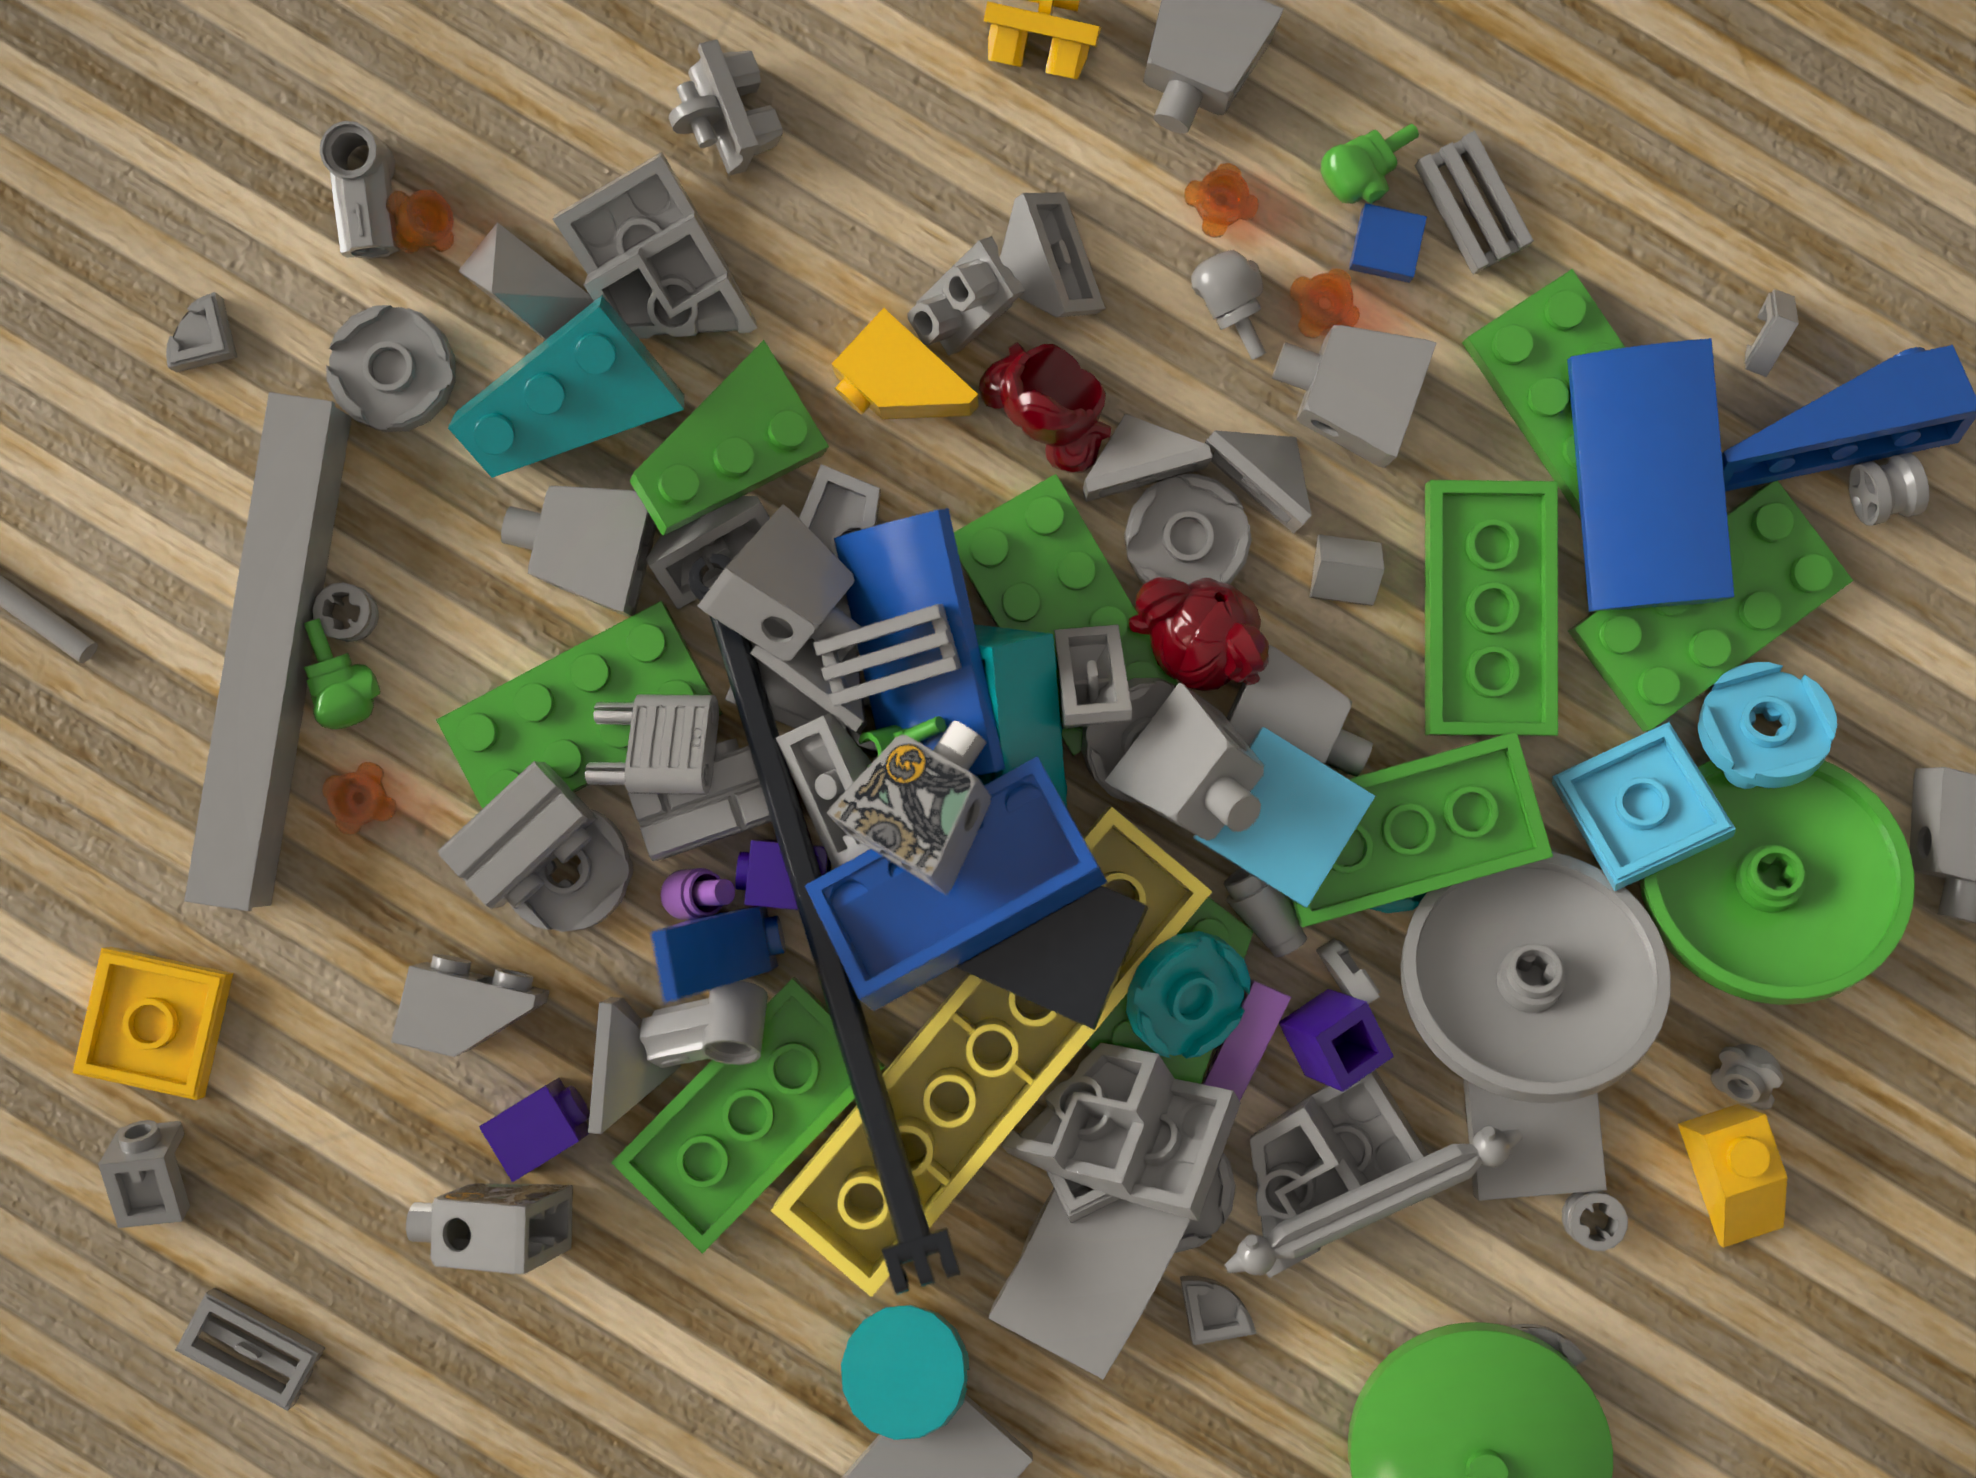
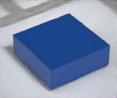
(1387, 243)

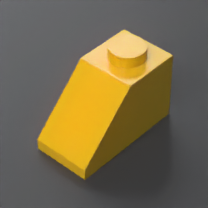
(899, 375)
(1737, 1172)

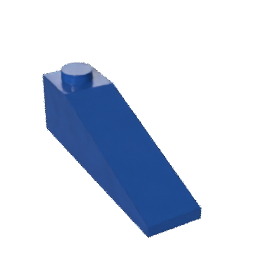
(1892, 409)
(716, 951)

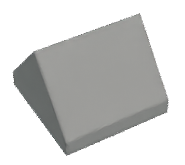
(1347, 570)

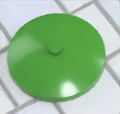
(1797, 897)
(1478, 1407)

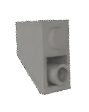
(456, 1009)

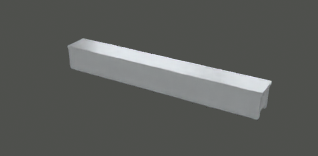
(267, 653)

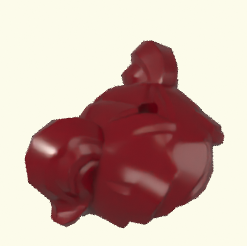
(1051, 402)
(1202, 632)

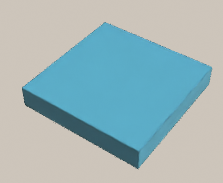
(1643, 806)
(1301, 821)

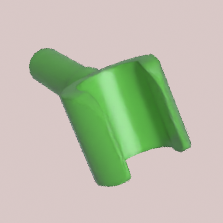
(884, 736)

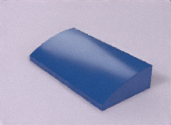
(1650, 476)
(904, 570)
(1018, 870)

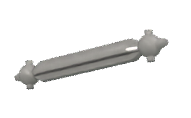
(1373, 1201)

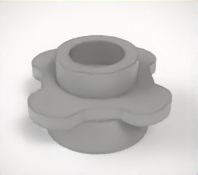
(1748, 1075)

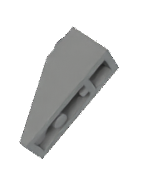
(823, 767)

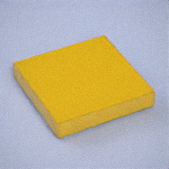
(152, 1023)

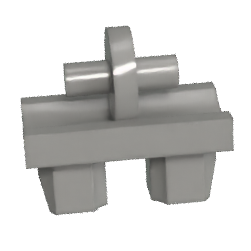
(715, 111)
(966, 299)

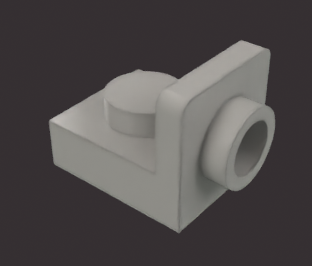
(144, 1174)

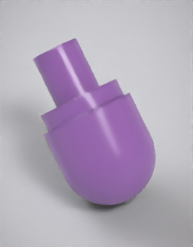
(695, 893)

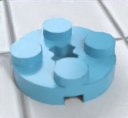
(1759, 759)

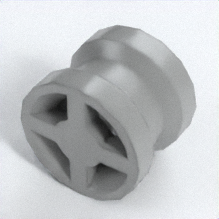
(1888, 489)

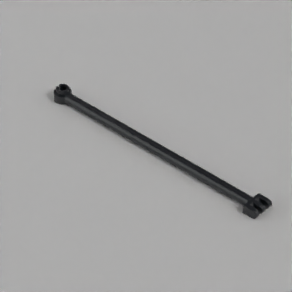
(843, 1004)

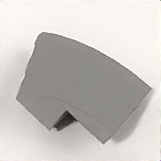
(654, 256)
(1131, 1131)
(1327, 1149)
(1087, 1279)

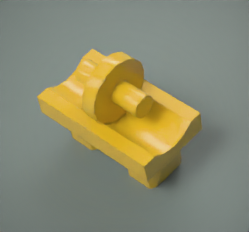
(1069, 38)

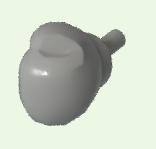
(1230, 290)

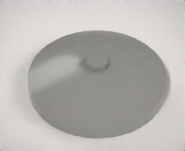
(1536, 980)

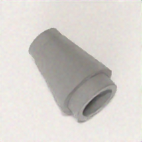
(1265, 912)

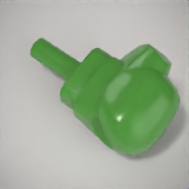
(1360, 166)
(337, 688)

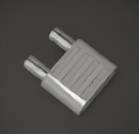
(667, 744)

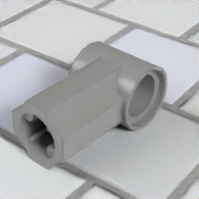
(360, 194)
(718, 1028)

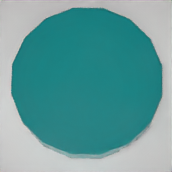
(1188, 995)
(905, 1372)

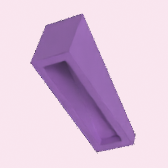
(1244, 1047)

